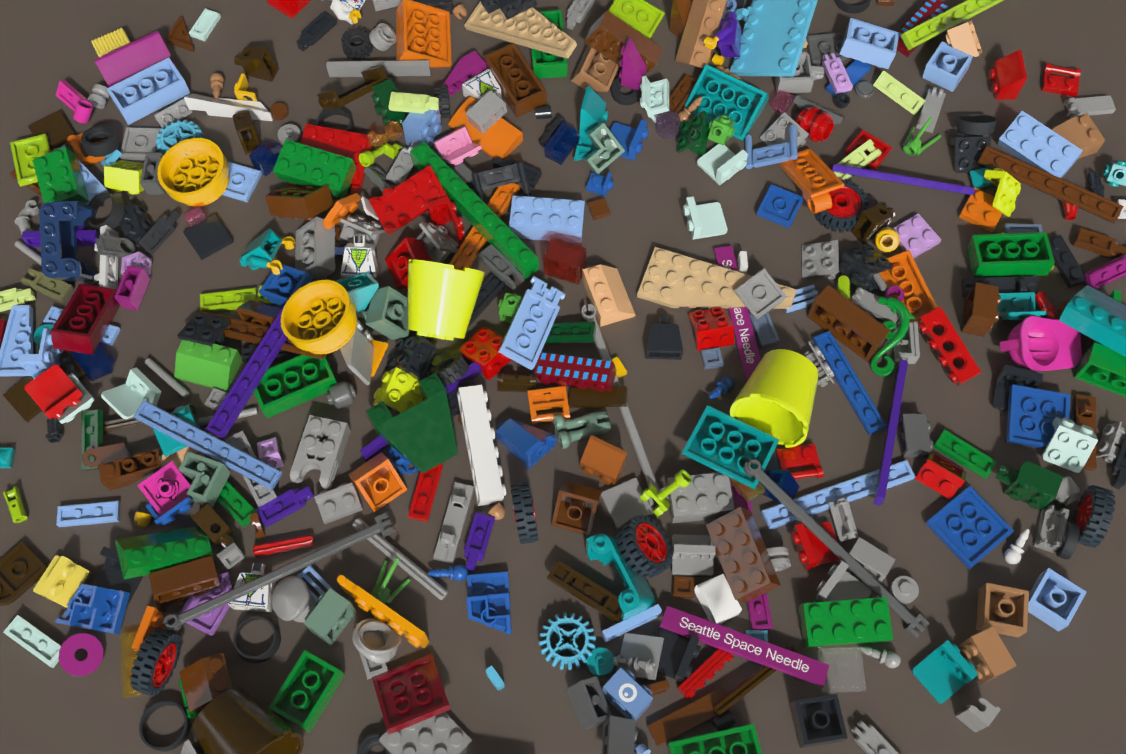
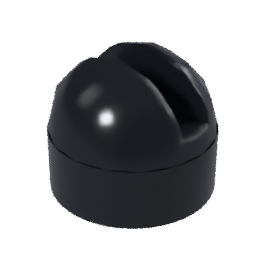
(842, 101)

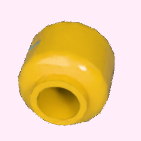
(887, 239)

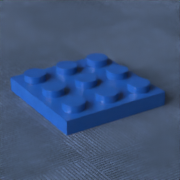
(1032, 415)
(969, 527)

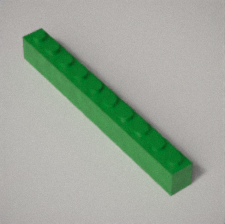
(477, 212)

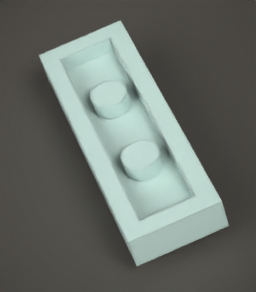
(34, 640)

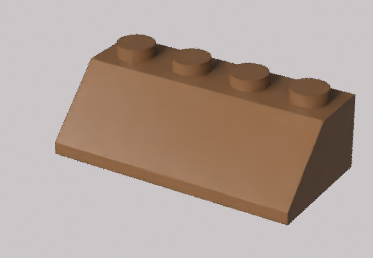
(702, 22)
(595, 71)

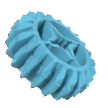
(176, 133)
(555, 627)

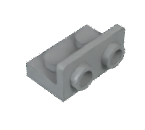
(338, 502)

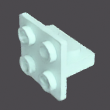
(654, 97)

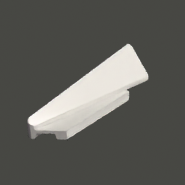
(227, 107)

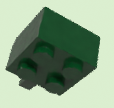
(381, 98)
(1030, 484)

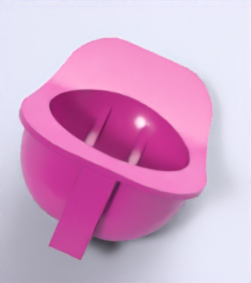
(1043, 344)

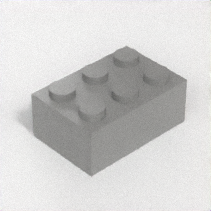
(703, 499)

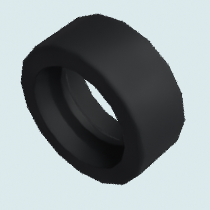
(103, 148)

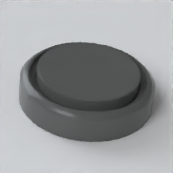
(864, 89)

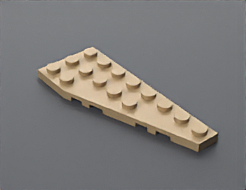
(525, 29)
(692, 283)

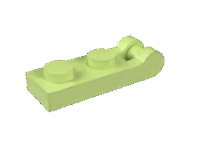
(858, 158)

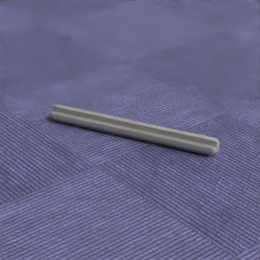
(404, 562)

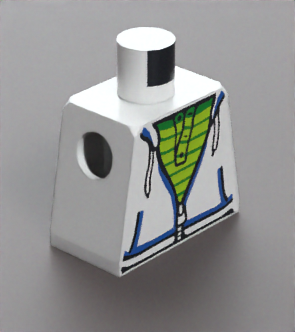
(481, 85)
(359, 258)
(257, 600)

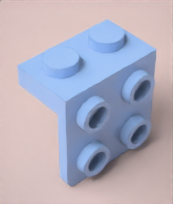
(48, 356)

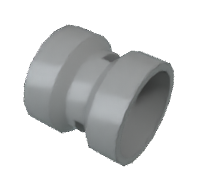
(98, 96)

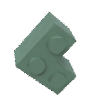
(606, 148)
(208, 478)

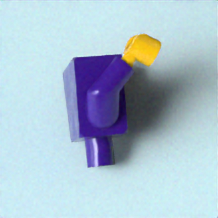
(728, 39)

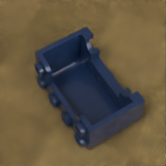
(59, 240)

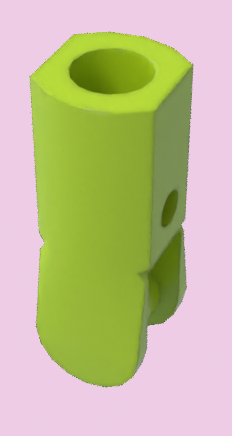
(843, 286)
(15, 506)

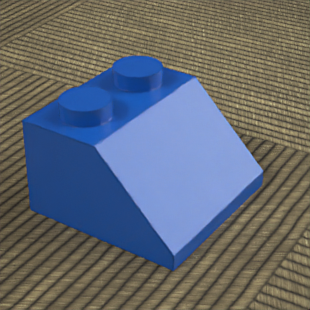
(282, 286)

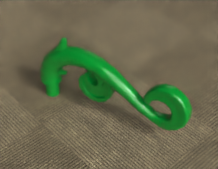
(905, 316)

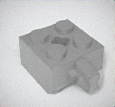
(803, 78)

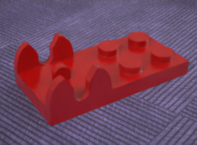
(407, 200)

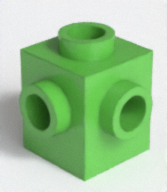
(721, 129)
(508, 306)

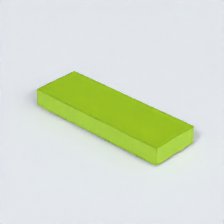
(226, 299)

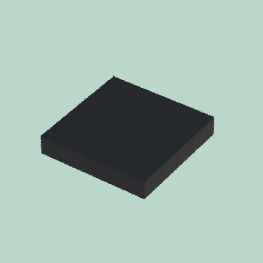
(208, 237)

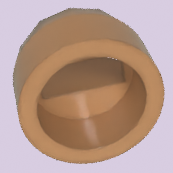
(460, 11)
(497, 511)

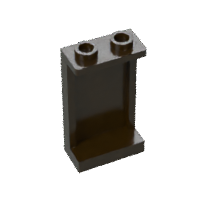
(373, 76)

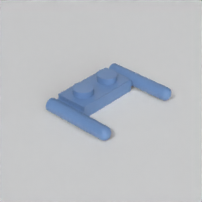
(771, 154)

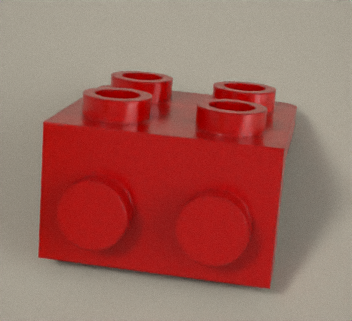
(712, 328)
(483, 350)
(53, 391)
(812, 550)

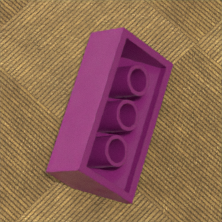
(132, 58)

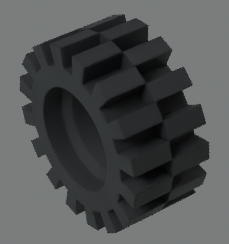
(356, 51)
(444, 101)
(451, 369)

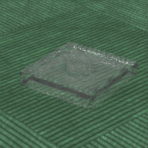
(844, 670)

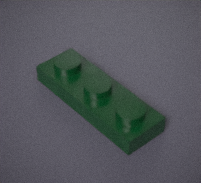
(572, 332)
(91, 434)

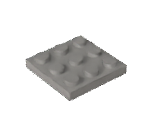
(429, 736)

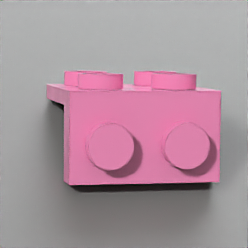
(456, 146)

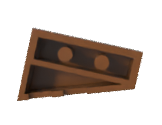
(299, 203)
(183, 581)

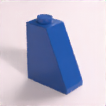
(525, 441)

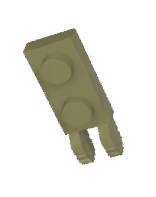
(50, 287)

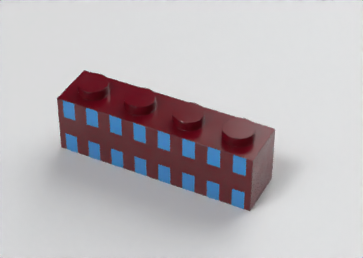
(927, 11)
(575, 371)

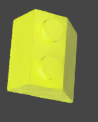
(123, 176)

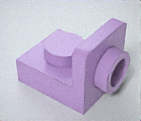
(137, 260)
(269, 453)

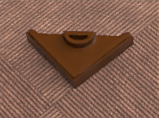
(179, 36)

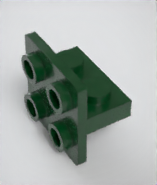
(694, 134)

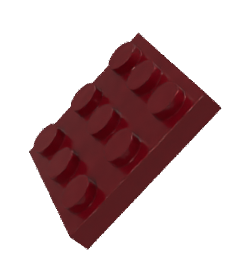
(410, 694)

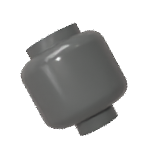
(341, 394)

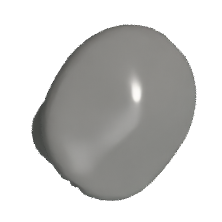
(292, 599)
(375, 640)

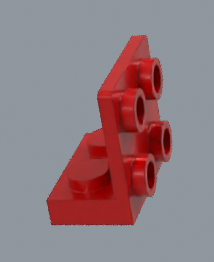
(443, 211)

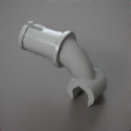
(23, 217)

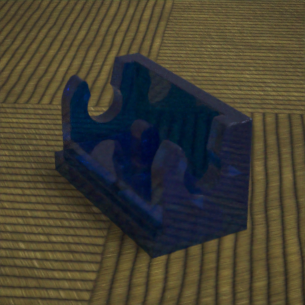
(561, 144)

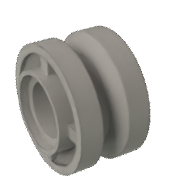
(382, 37)
(778, 559)

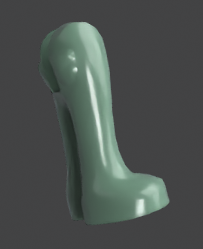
(589, 420)

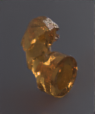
(393, 131)

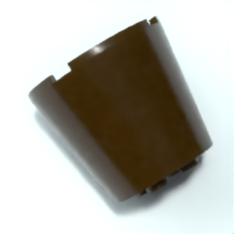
(243, 725)

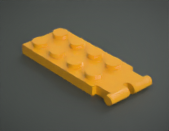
(383, 613)

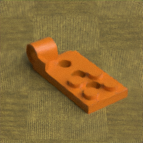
(813, 179)

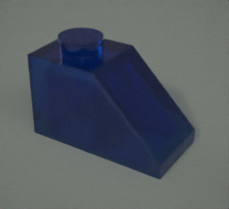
(265, 157)
(784, 480)

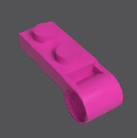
(75, 101)

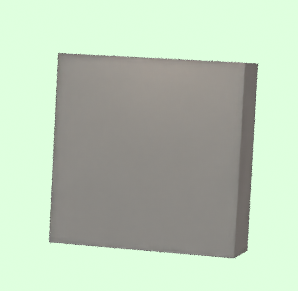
(215, 398)
(230, 555)

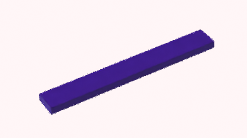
(902, 179)
(248, 380)
(890, 434)
(379, 444)

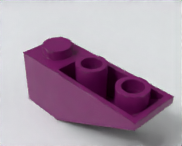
(632, 66)
(466, 69)

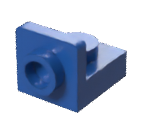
(600, 184)

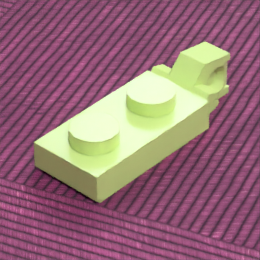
(412, 102)
(15, 297)

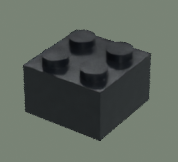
(818, 721)

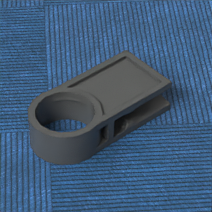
(111, 246)

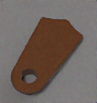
(105, 454)

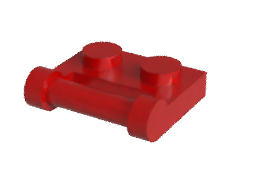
(1060, 84)
(878, 144)
(800, 457)

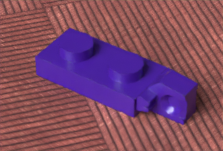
(284, 505)
(478, 539)

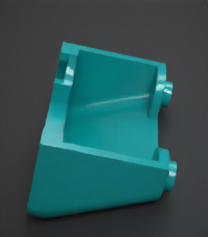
(638, 594)

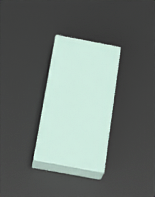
(205, 24)

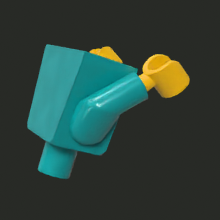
(263, 250)

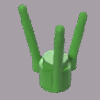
(913, 145)
(380, 591)

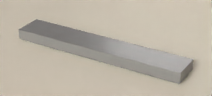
(392, 68)

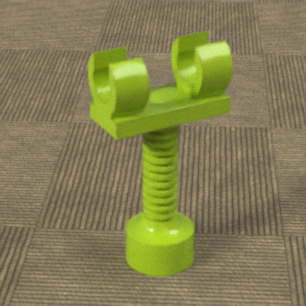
(368, 158)
(682, 479)

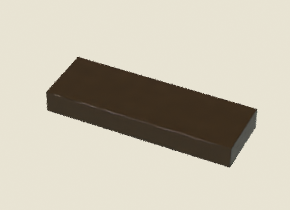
(592, 398)

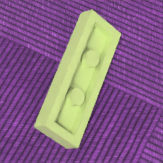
(899, 92)

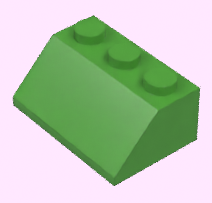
(207, 365)

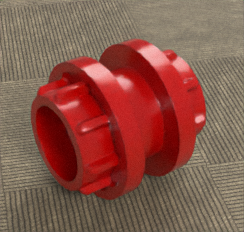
(816, 125)

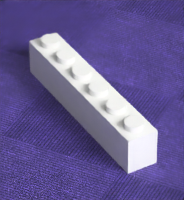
(480, 445)

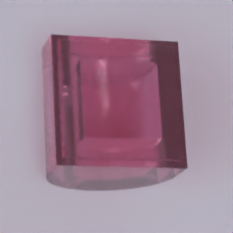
(782, 102)
(194, 216)

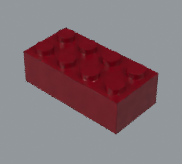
(85, 319)

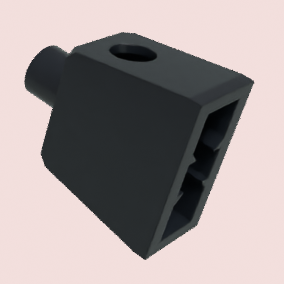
(664, 341)

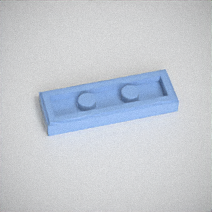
(88, 513)
(631, 623)

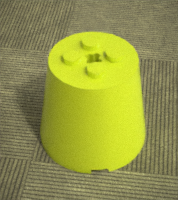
(441, 298)
(779, 397)

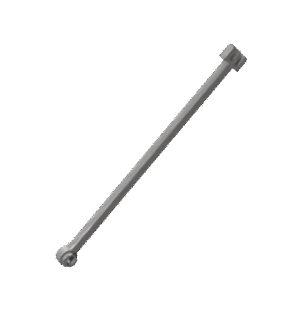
(625, 411)

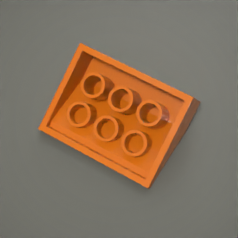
(423, 34)

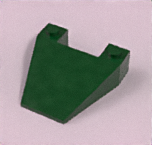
(422, 432)

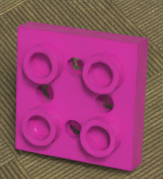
(166, 489)

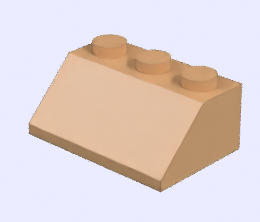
(964, 39)
(607, 294)

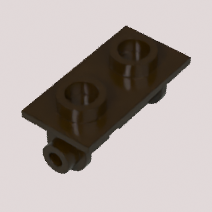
(516, 382)

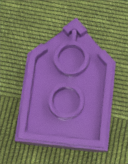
(210, 621)

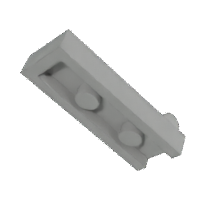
(1090, 105)
(931, 108)
(869, 303)

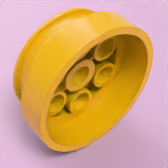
(196, 177)
(319, 317)

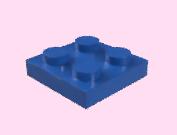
(780, 206)

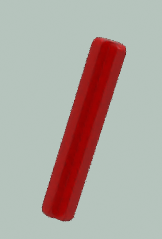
(283, 545)

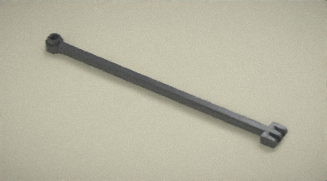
(837, 549)
(281, 572)

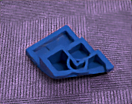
(490, 600)
(96, 609)

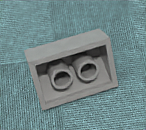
(315, 249)

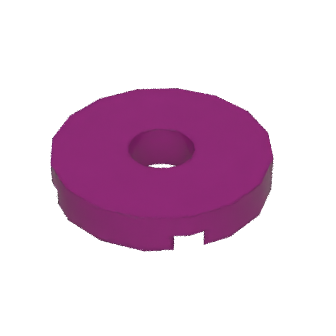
(69, 648)

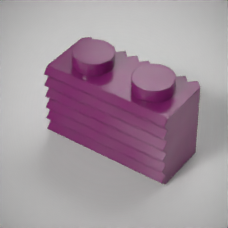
(132, 288)

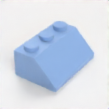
(869, 43)

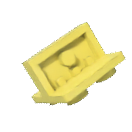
(61, 580)

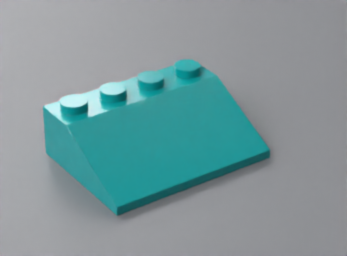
(728, 97)
(1098, 318)
(728, 444)

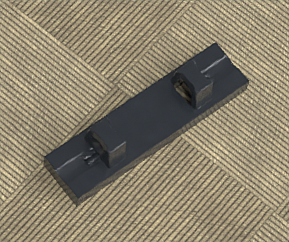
(1005, 284)

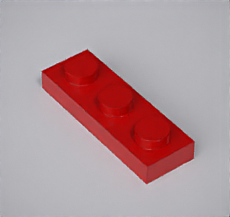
(425, 494)

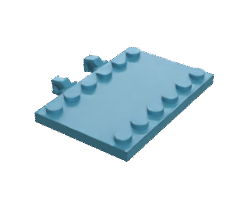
(773, 37)

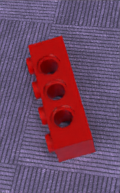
(938, 318)

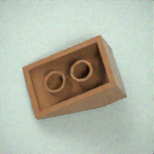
(1082, 133)

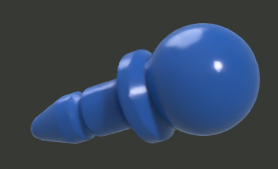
(726, 384)
(458, 572)

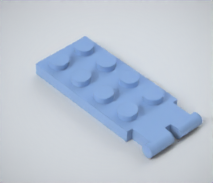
(532, 323)

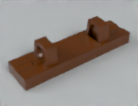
(1086, 406)

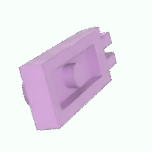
(836, 73)

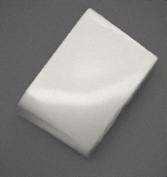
(717, 600)

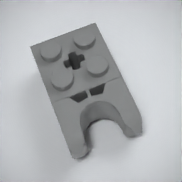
(320, 449)

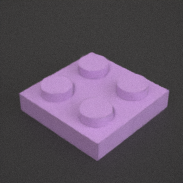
(916, 236)

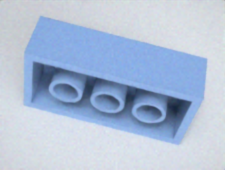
(148, 90)
(1039, 146)
(547, 218)

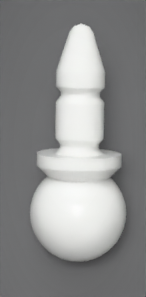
(1013, 554)

